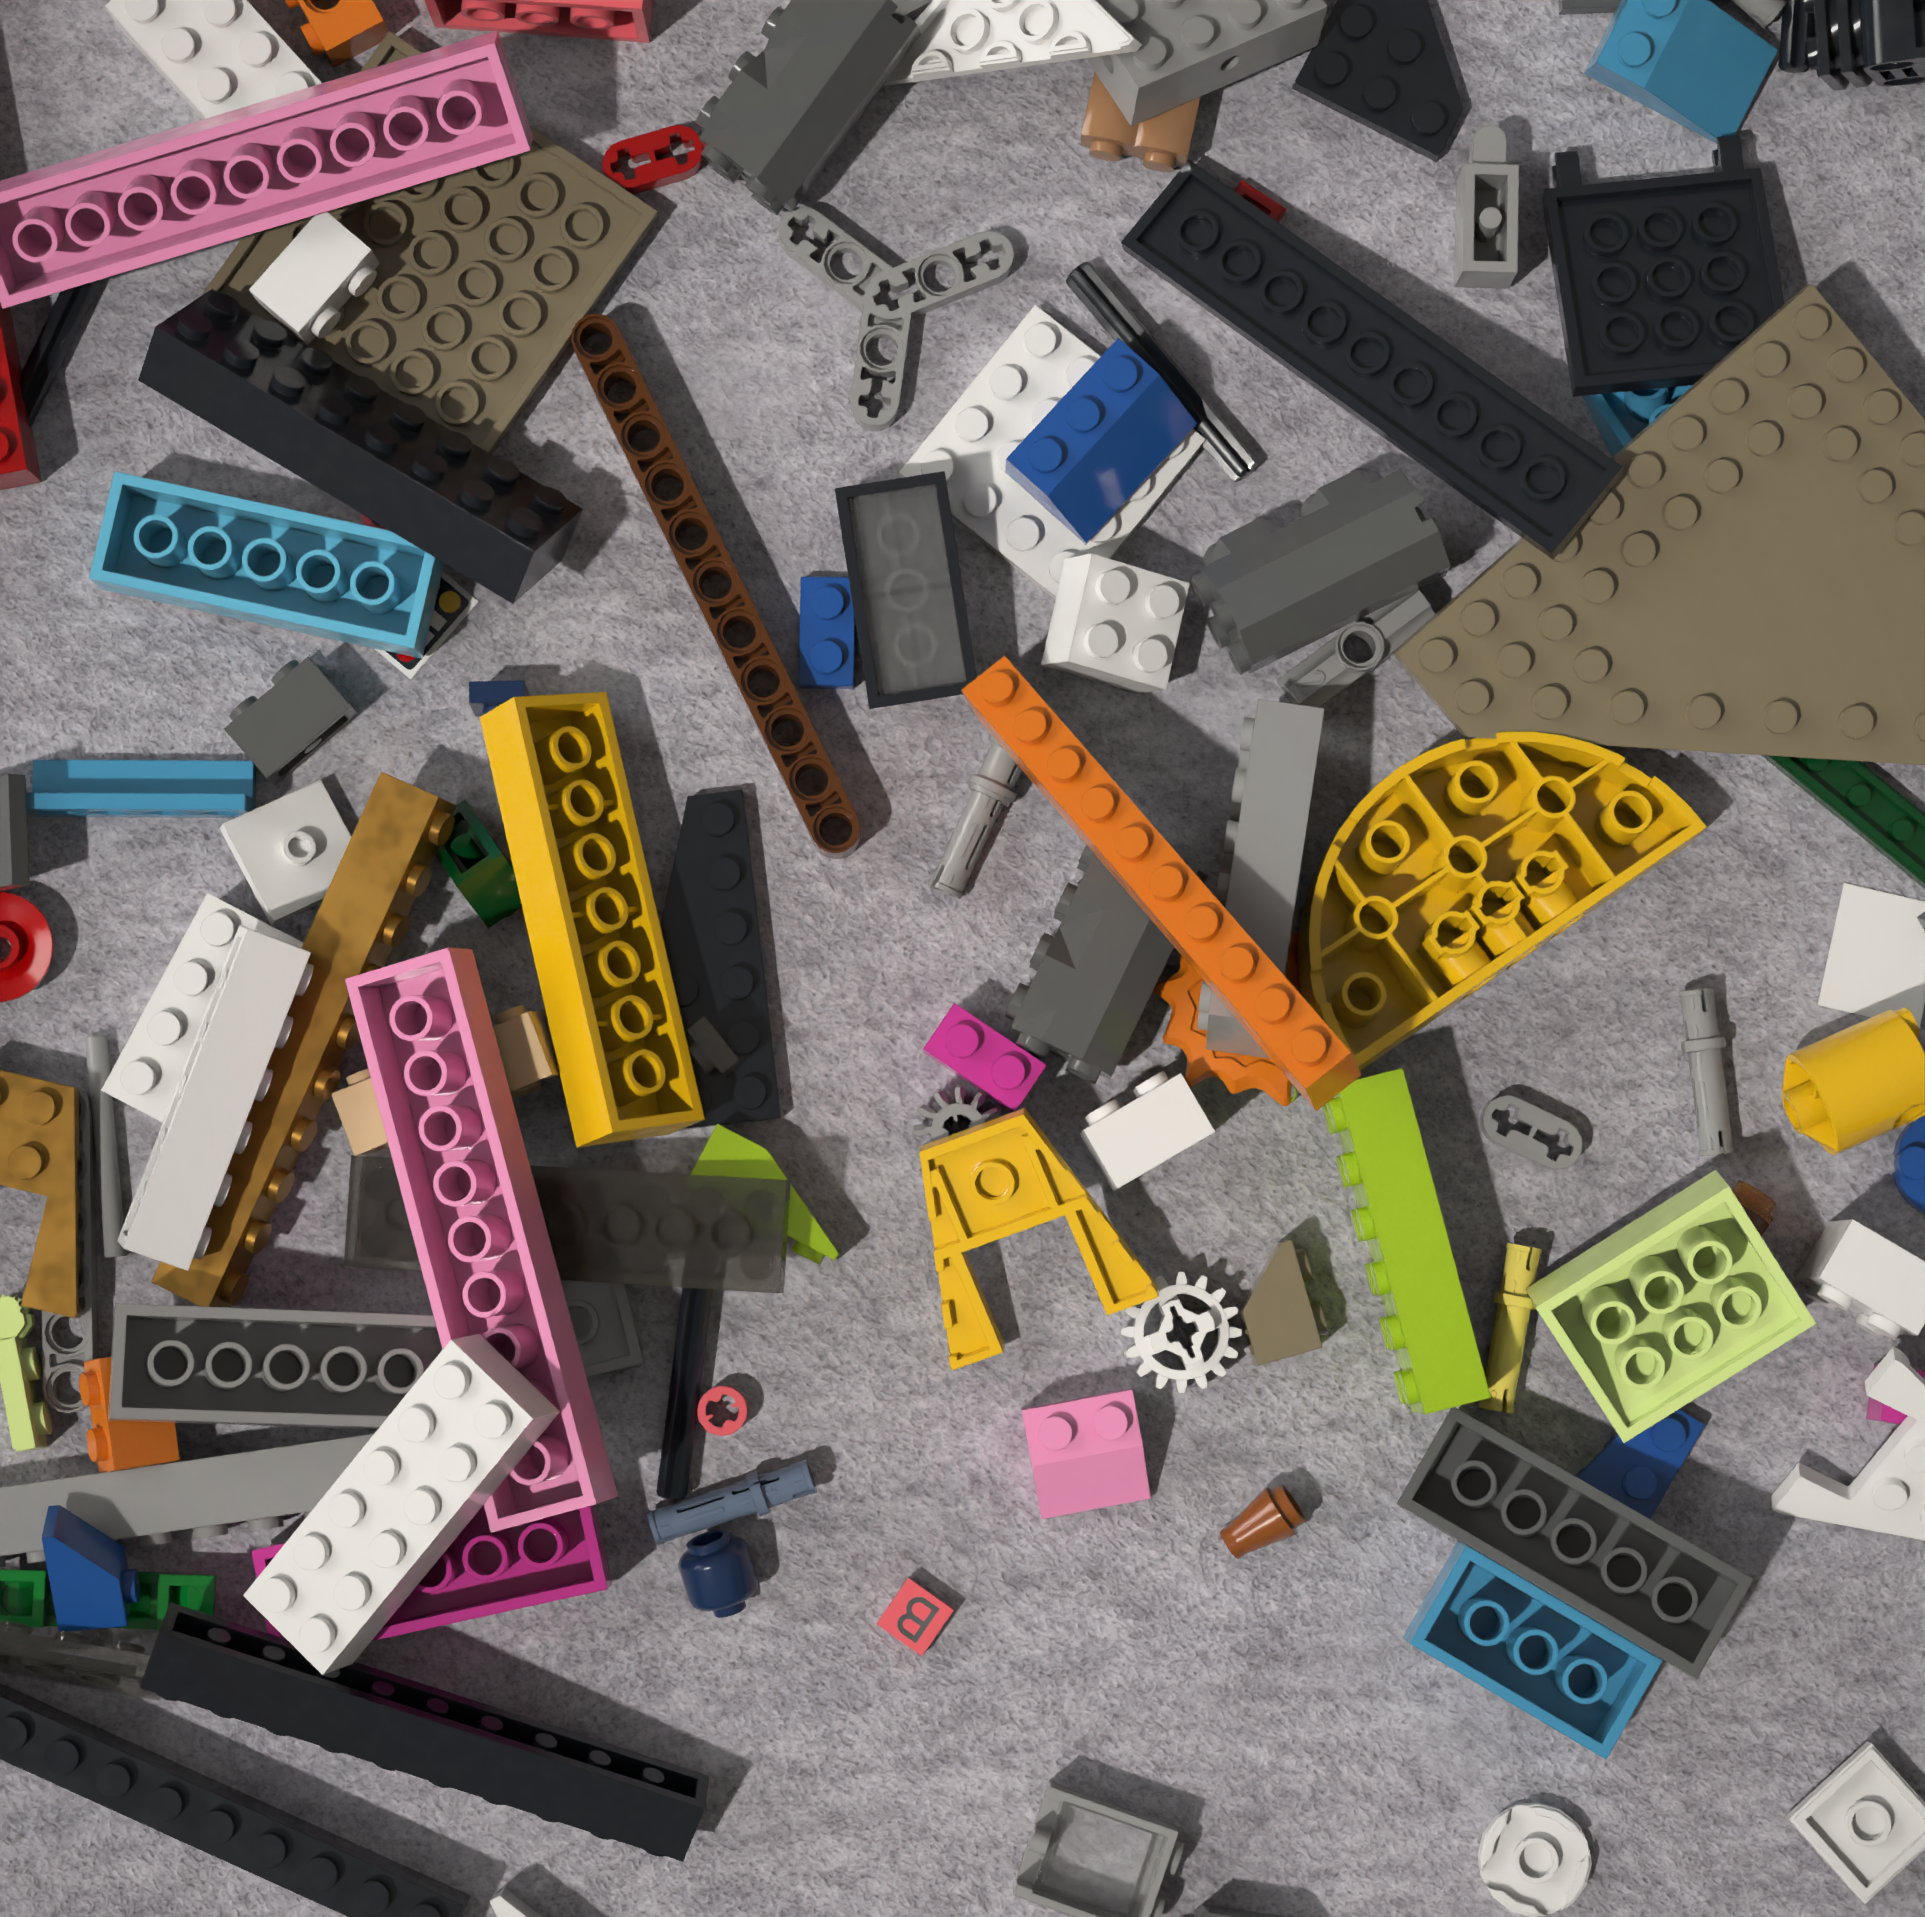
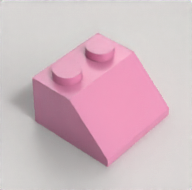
(1086, 1453)

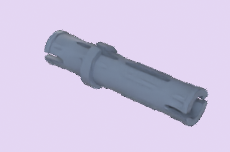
(743, 1498)

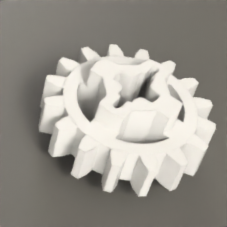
(1204, 1322)

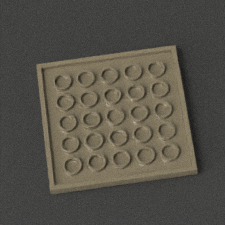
(470, 278)

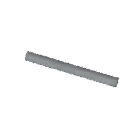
(105, 1145)

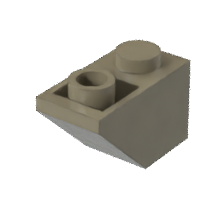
(1278, 1310)

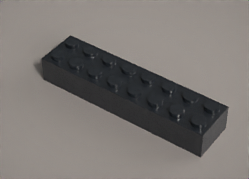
(360, 444)

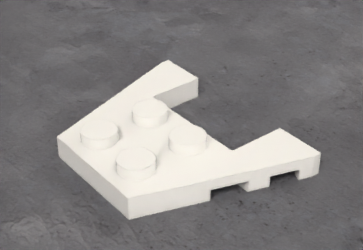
(1891, 1487)

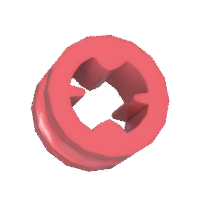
(729, 1426)

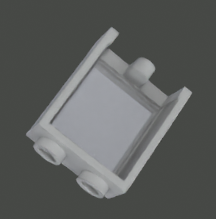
(1096, 1858)

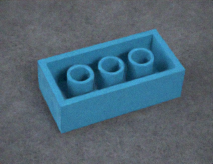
(1532, 1650)

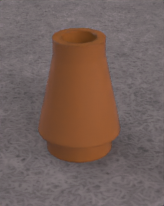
(1263, 1522)

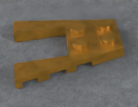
(41, 1157)

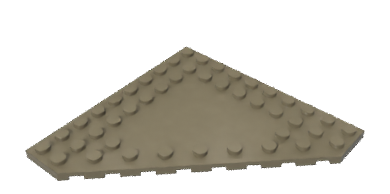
(1731, 585)

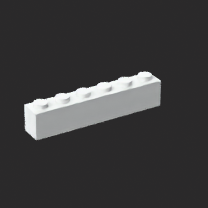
(214, 1099)

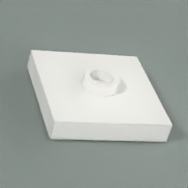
(289, 850)
(1863, 1822)

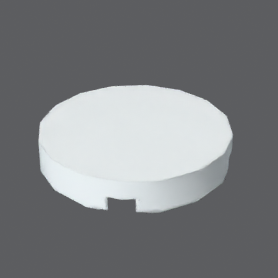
(1534, 1859)

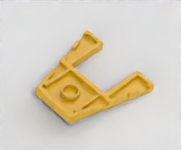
(998, 1184)

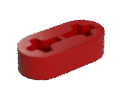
(649, 147)

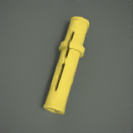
(1510, 1327)

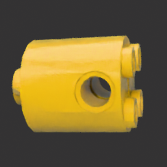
(1857, 1082)

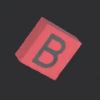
(915, 1616)

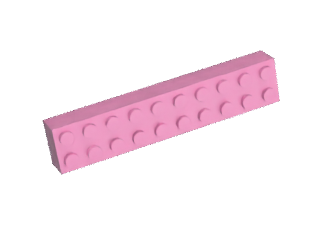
(259, 167)
(479, 1212)

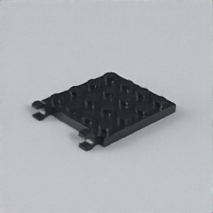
(1659, 271)

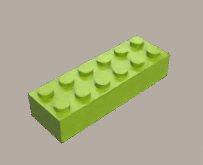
(1406, 1243)

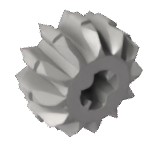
(951, 1111)

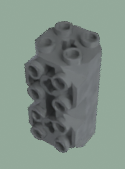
(801, 94)
(1300, 581)
(1090, 975)

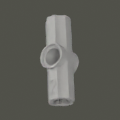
(1331, 672)

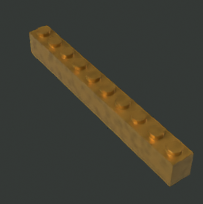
(350, 936)

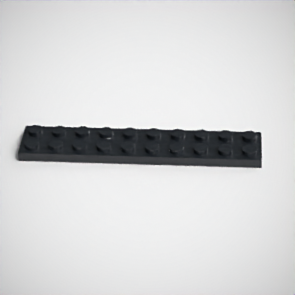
(1372, 359)

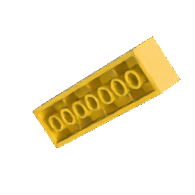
(591, 918)

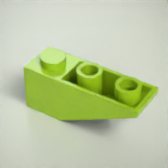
(736, 1156)

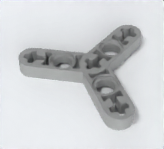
(865, 291)

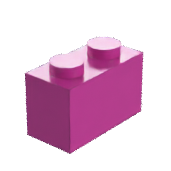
(984, 1058)

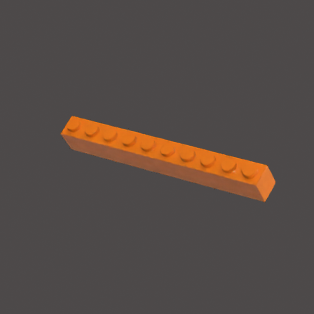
(1162, 884)

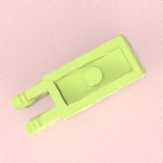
(19, 1369)

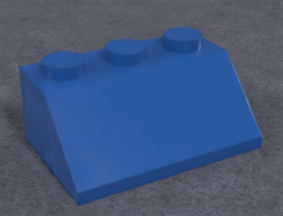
(1100, 441)

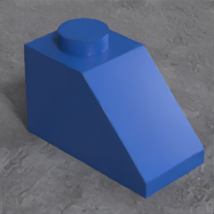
(87, 1574)

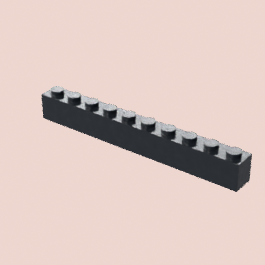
(427, 1733)
(214, 1816)

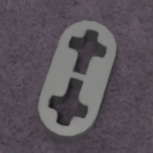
(1524, 1144)

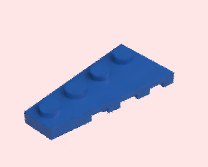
(1645, 1465)

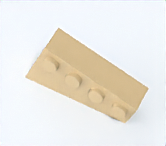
(526, 1058)

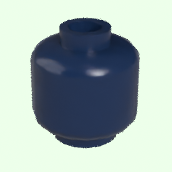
(718, 1573)

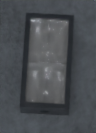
(906, 589)

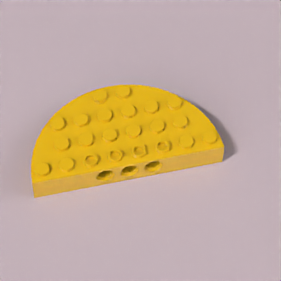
(1470, 870)

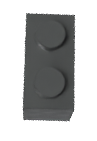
(289, 719)

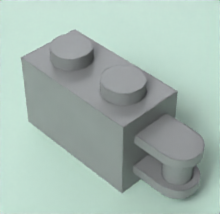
(1487, 214)

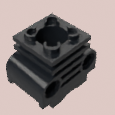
(1867, 38)

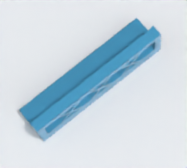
(142, 788)

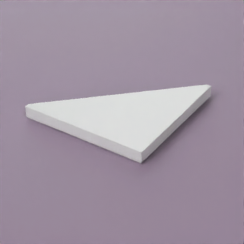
(1008, 34)

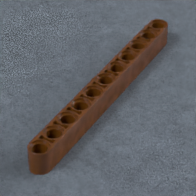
(708, 560)

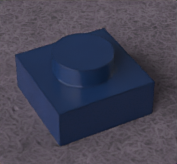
(490, 694)

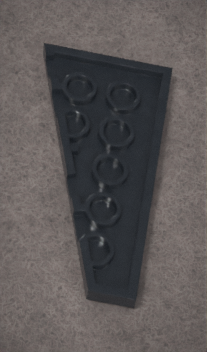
(718, 957)

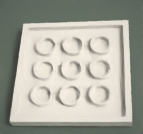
(988, 424)

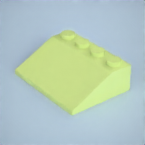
(1670, 1306)

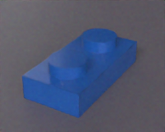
(826, 634)

